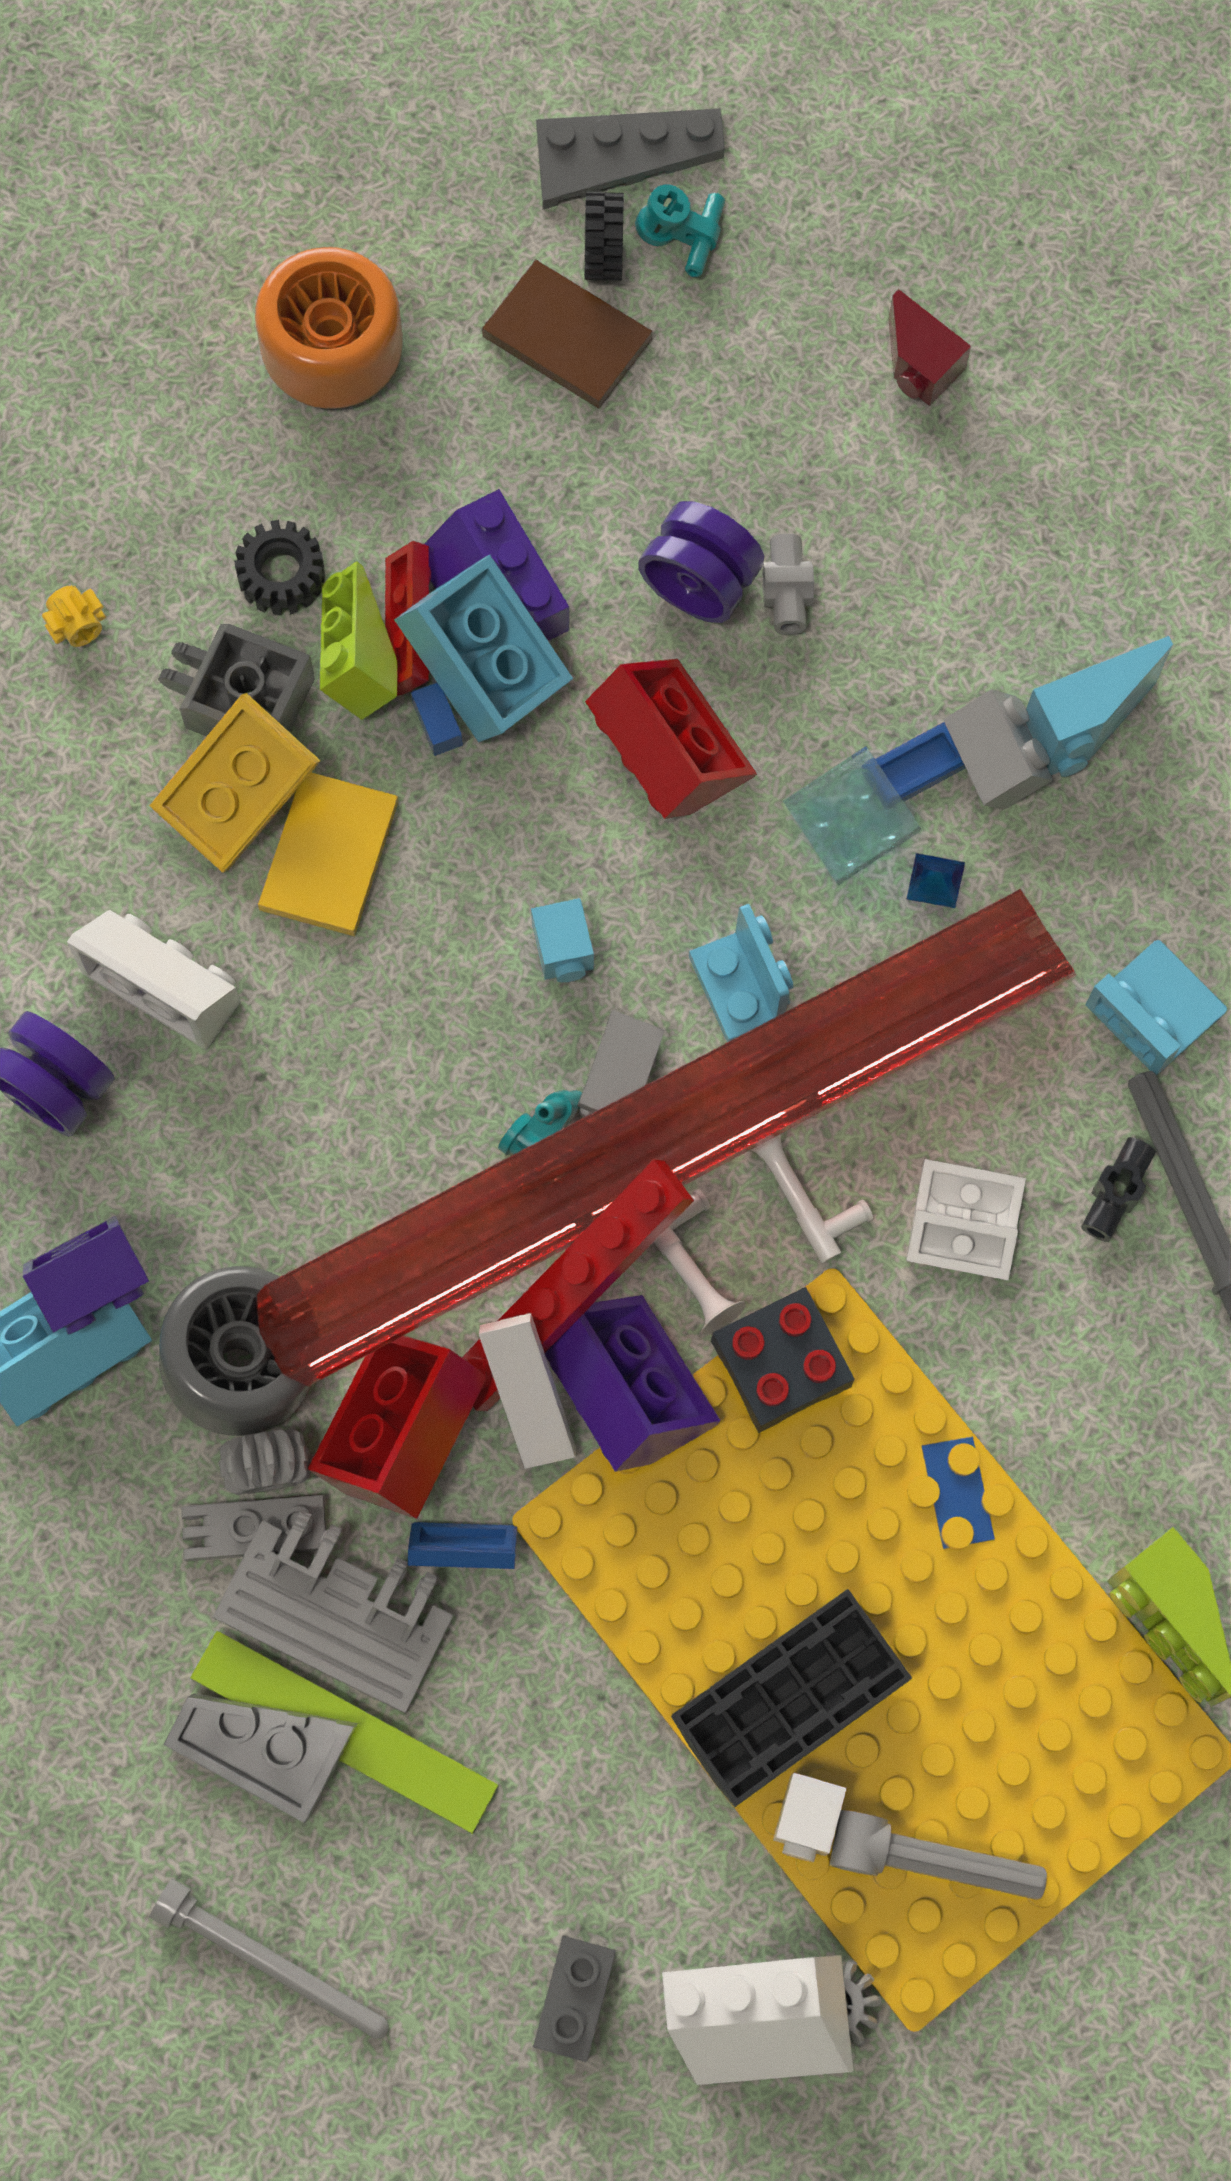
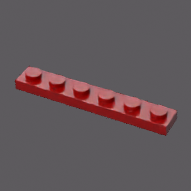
(593, 1262)

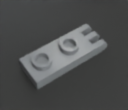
(232, 1525)

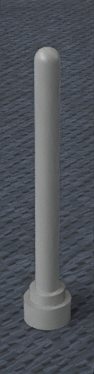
(180, 1909)

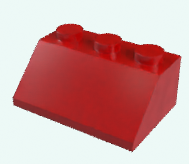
(668, 736)

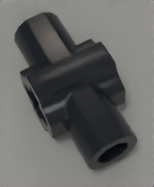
(1107, 1207)

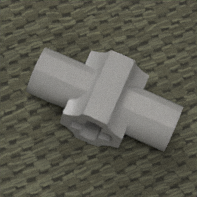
(788, 584)

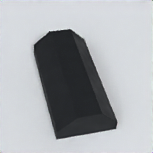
(790, 1698)

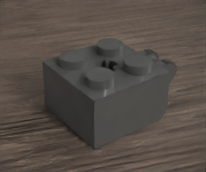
(233, 666)

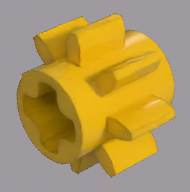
(73, 616)

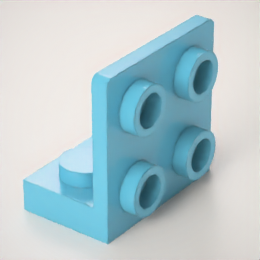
(742, 976)
(1155, 1006)

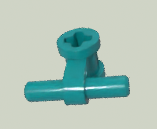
(681, 224)
(549, 1117)

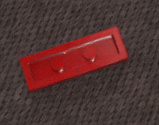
(405, 585)

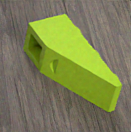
(356, 651)

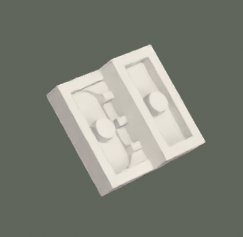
(966, 1219)

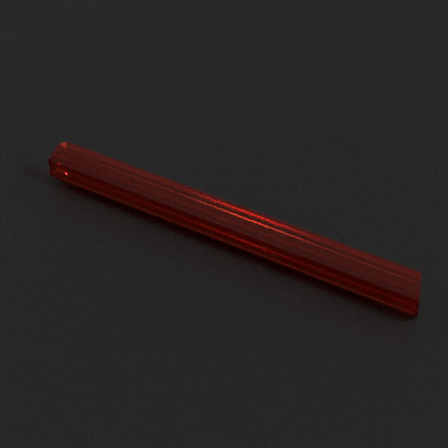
(689, 1118)

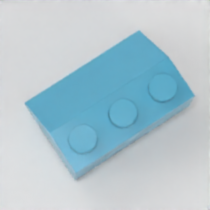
(484, 649)
(47, 1366)

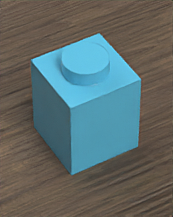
(563, 940)

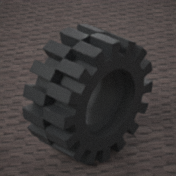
(604, 236)
(280, 541)

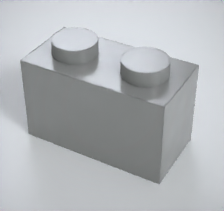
(999, 749)

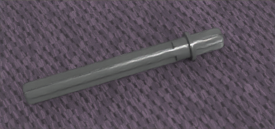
(1185, 1181)

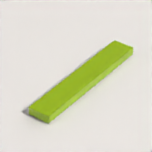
(374, 1747)

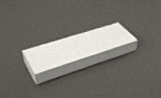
(527, 1390)

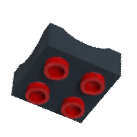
(782, 1359)

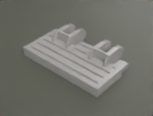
(330, 1619)

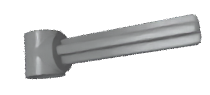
(867, 1845)

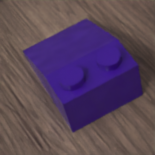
(85, 1276)

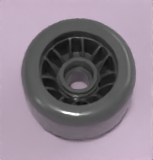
(198, 1330)

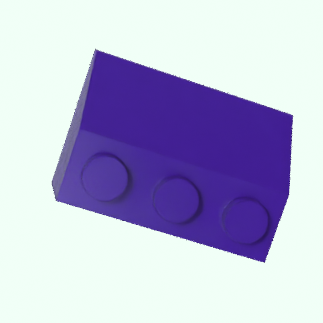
(493, 530)
(630, 1383)

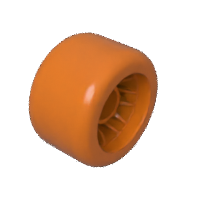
(329, 327)

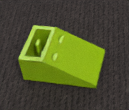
(1178, 1606)

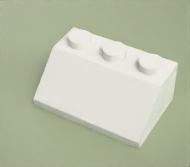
(155, 976)
(760, 2019)

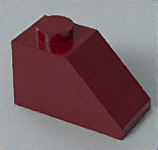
(923, 350)

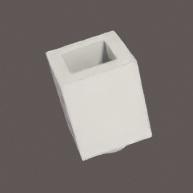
(808, 1817)

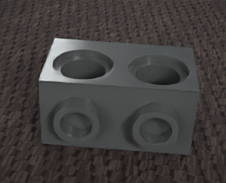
(574, 1998)

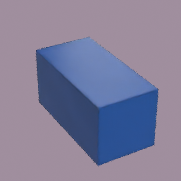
(436, 719)

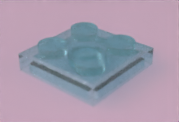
(852, 815)

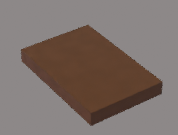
(567, 333)

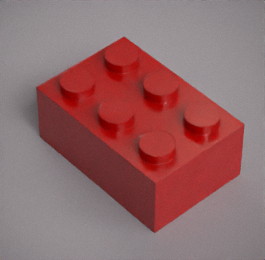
(398, 1424)

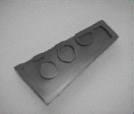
(622, 148)

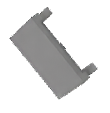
(620, 1062)

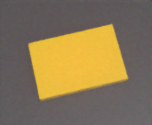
(234, 783)
(328, 853)

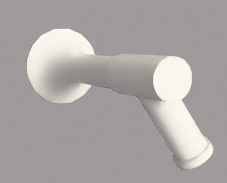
(818, 1232)
(715, 1307)

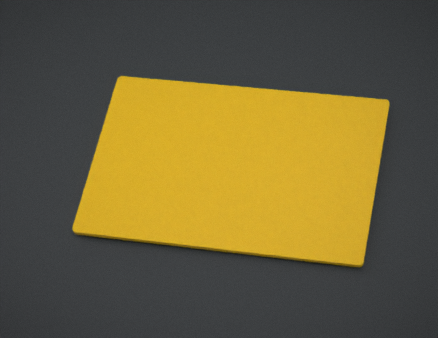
(1030, 1699)

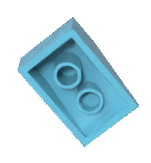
(1085, 708)

